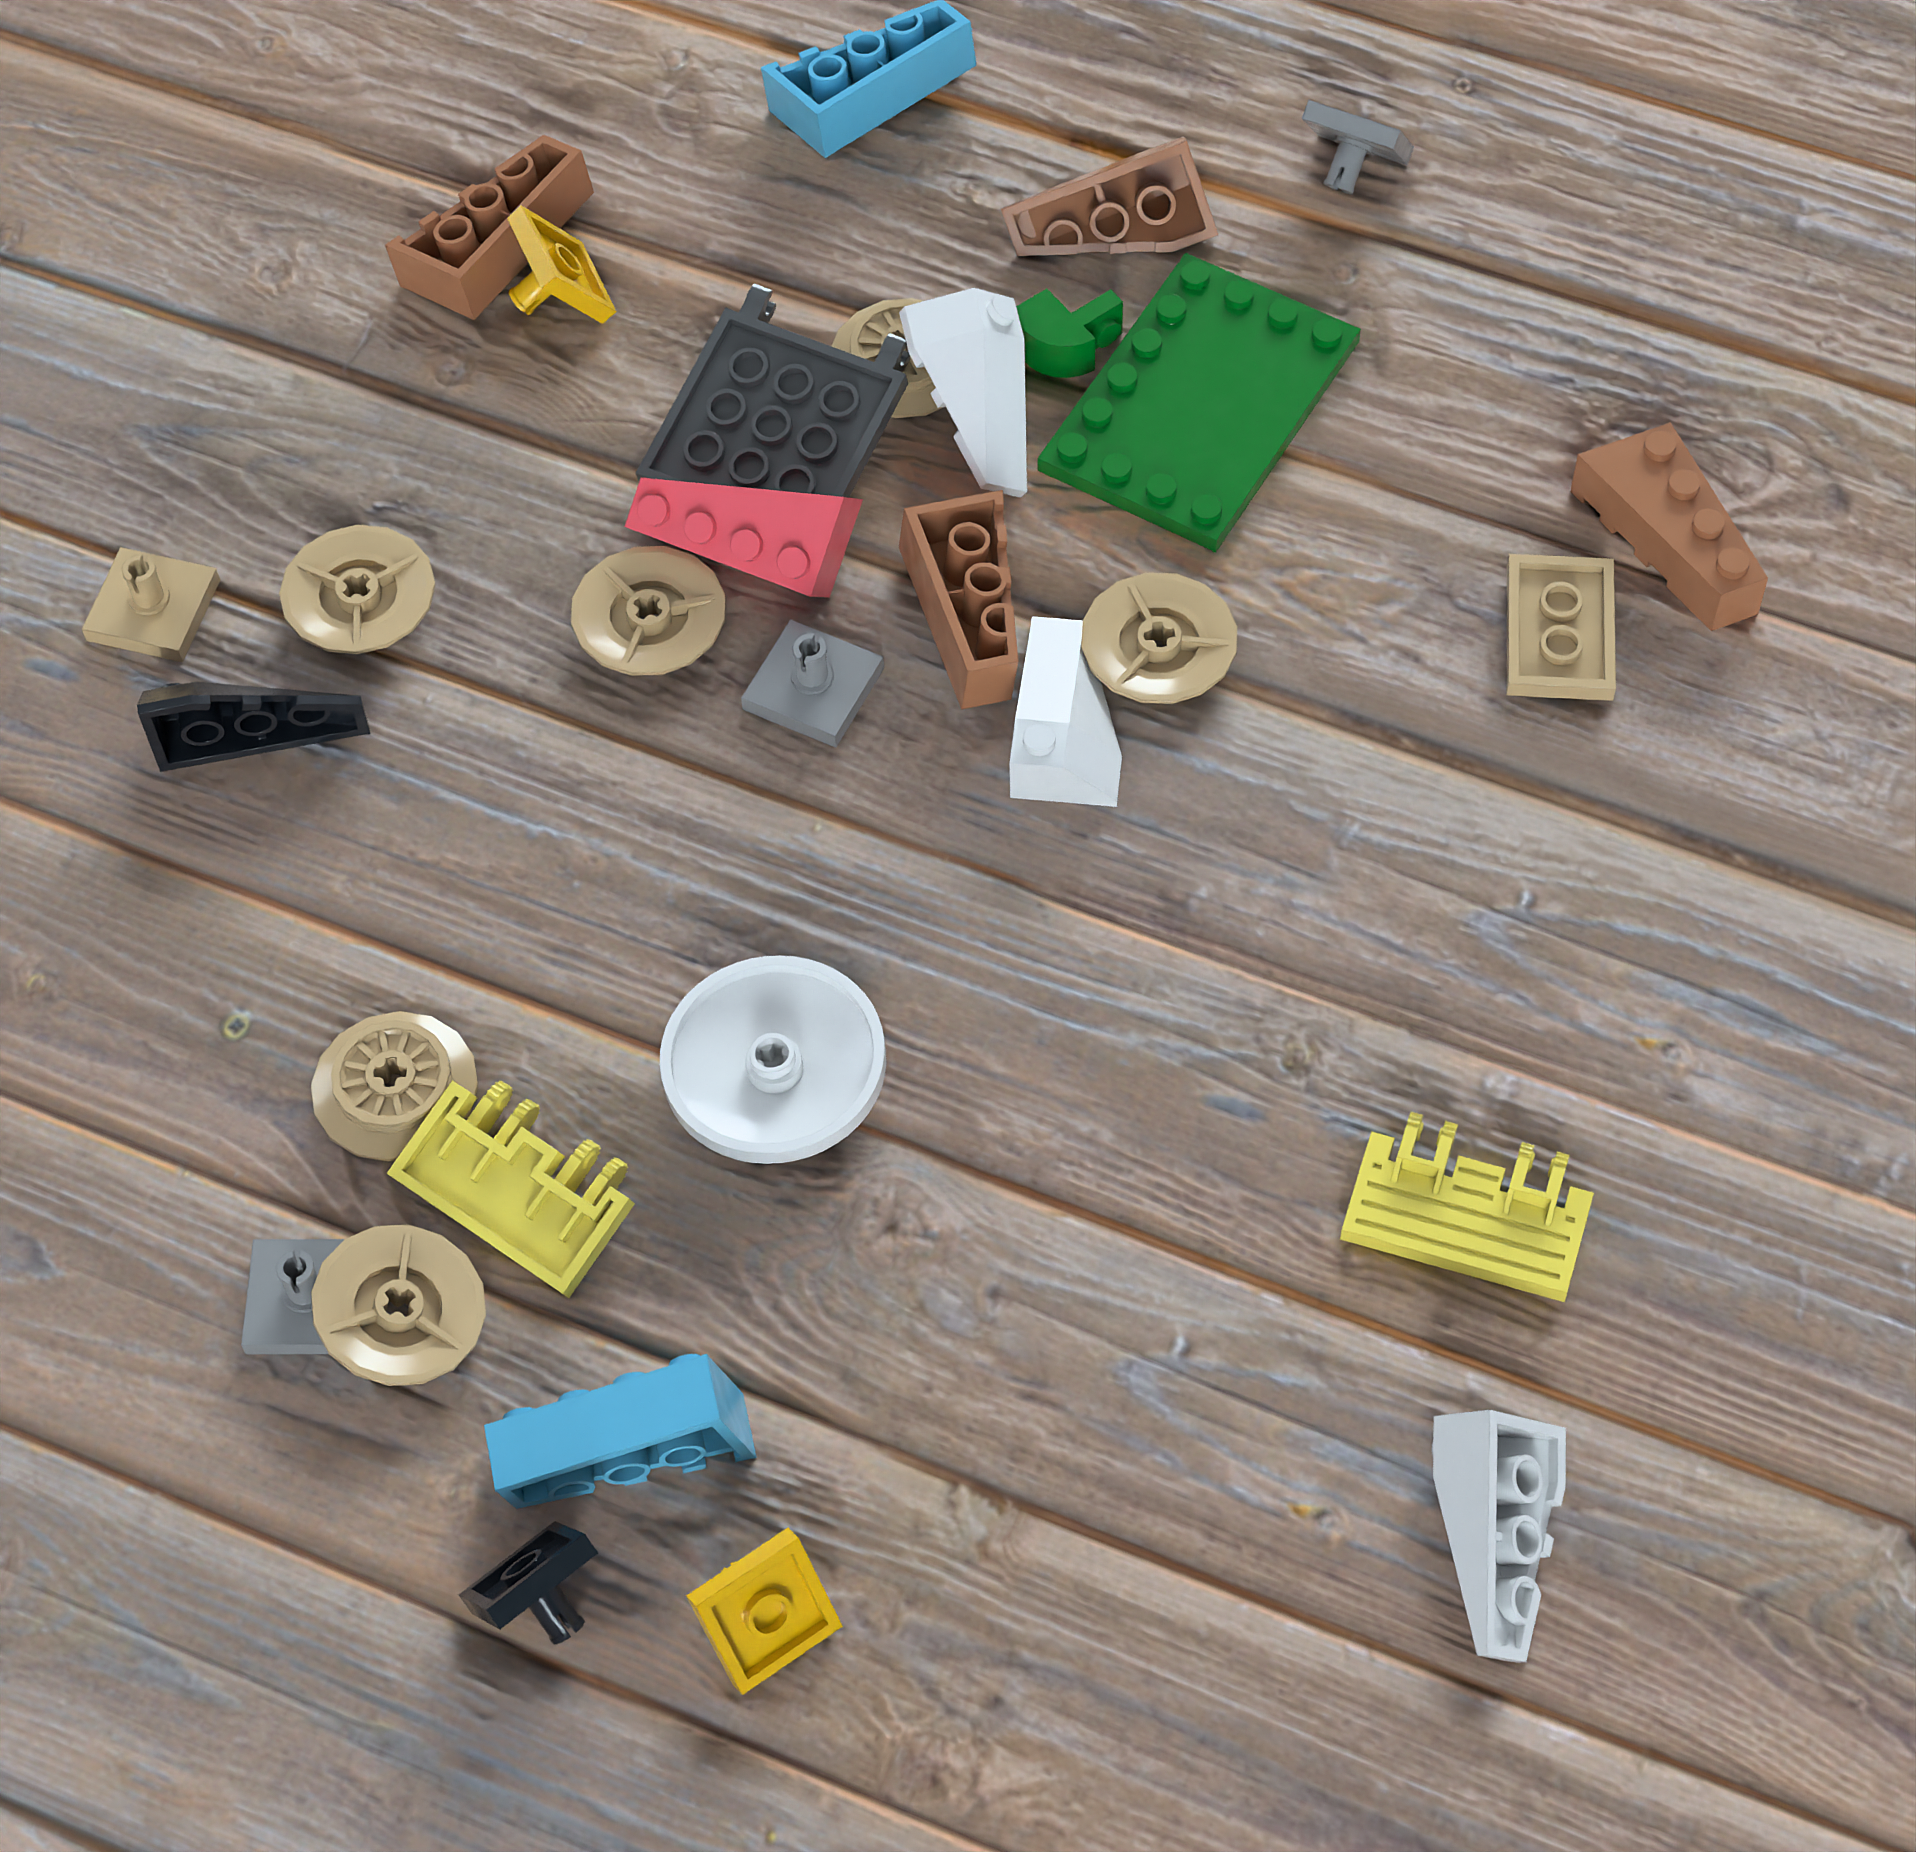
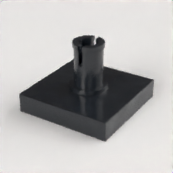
(531, 1581)

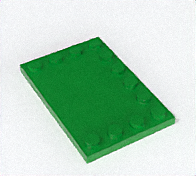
(1199, 401)

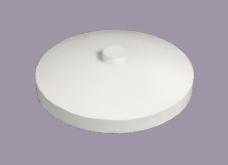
(773, 1059)

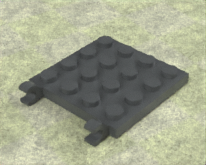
(776, 408)

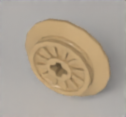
(864, 337)
(641, 584)
(329, 585)
(1166, 607)
(352, 1077)
(401, 1268)

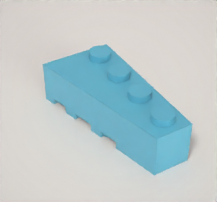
(871, 77)
(619, 1432)

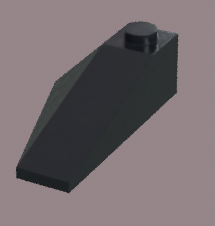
(227, 721)

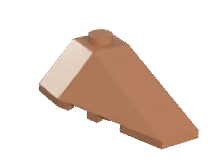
(1125, 207)

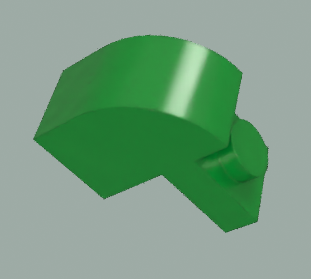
(1066, 342)

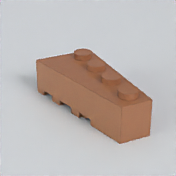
(471, 248)
(1674, 521)
(964, 587)

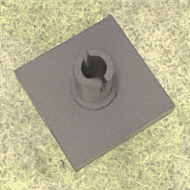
(1355, 139)
(812, 683)
(279, 1296)

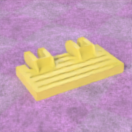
(506, 1185)
(1465, 1218)

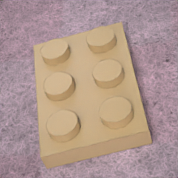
(1561, 627)

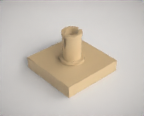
(151, 604)

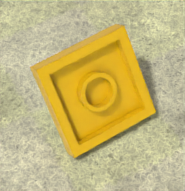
(558, 269)
(764, 1610)

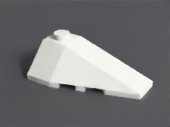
(978, 368)
(1062, 724)
(1496, 1497)

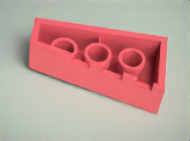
(763, 532)

